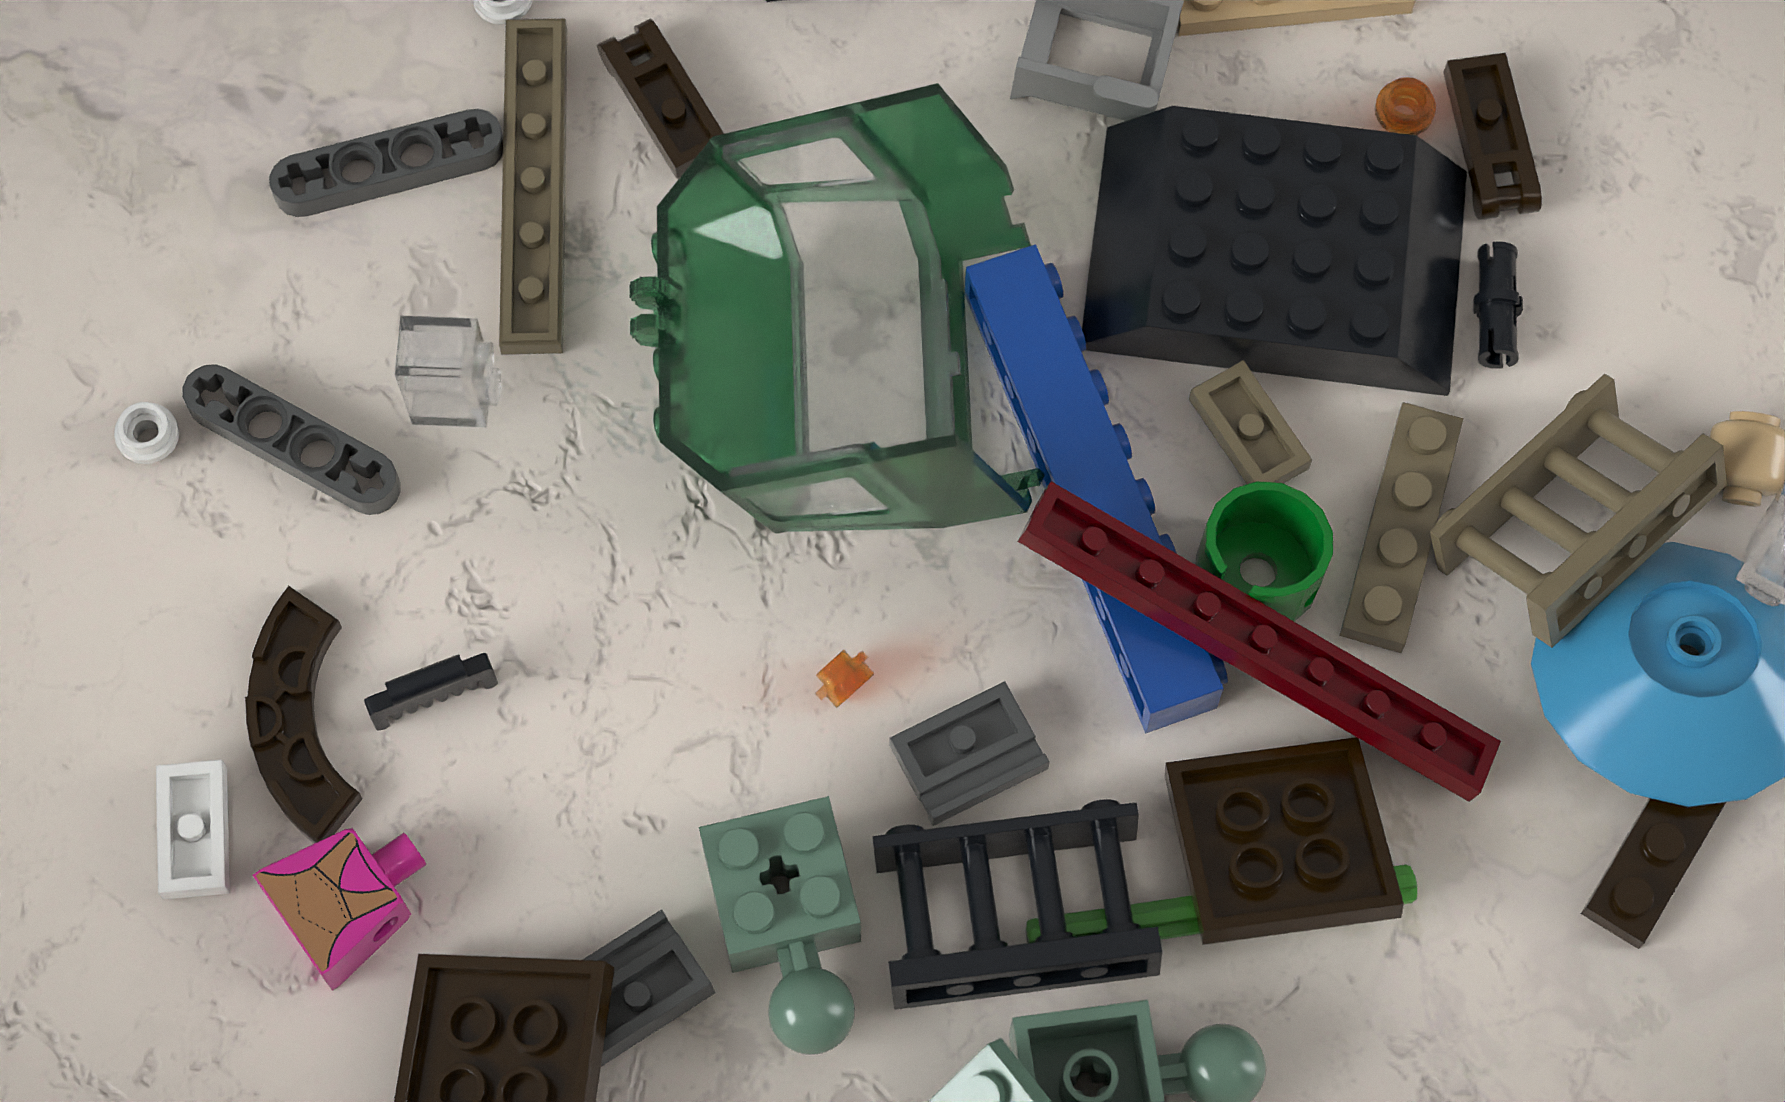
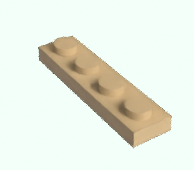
(1235, 15)

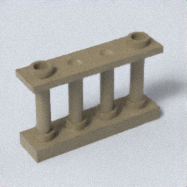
(1600, 557)

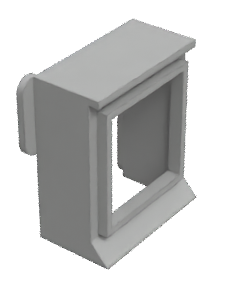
(1089, 92)

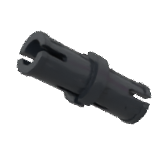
(1497, 305)

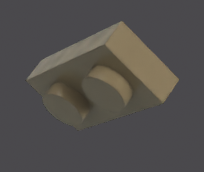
(1249, 427)

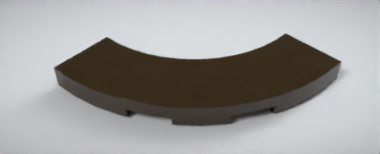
(283, 717)

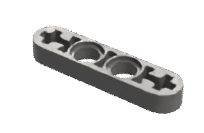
(385, 152)
(294, 435)

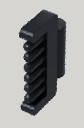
(429, 683)

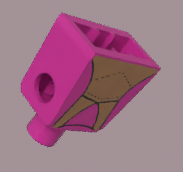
(341, 898)

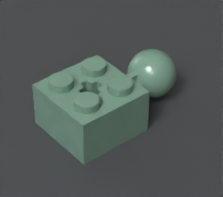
(810, 1005)
(1120, 1052)

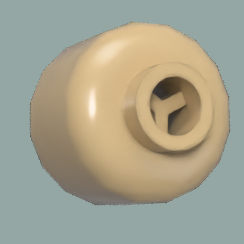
(1752, 456)

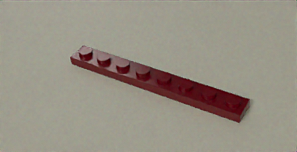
(1260, 641)

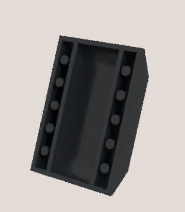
(1277, 249)

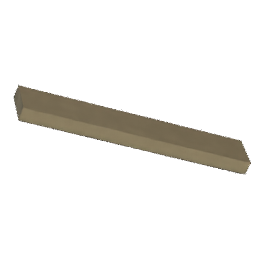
(533, 187)

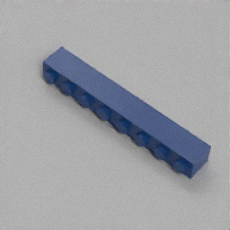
(1080, 450)

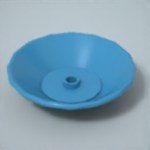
(1667, 718)

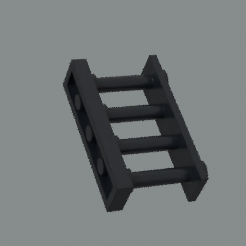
(1056, 956)

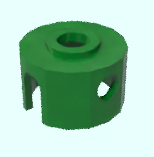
(1275, 526)

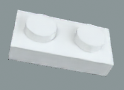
(192, 829)

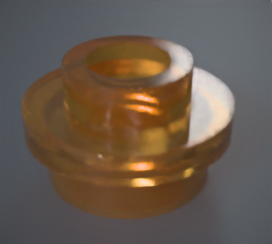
(1409, 93)
(843, 677)

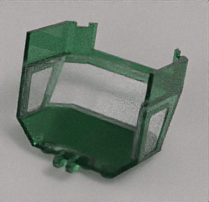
(824, 316)

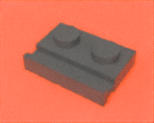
(969, 753)
(651, 983)

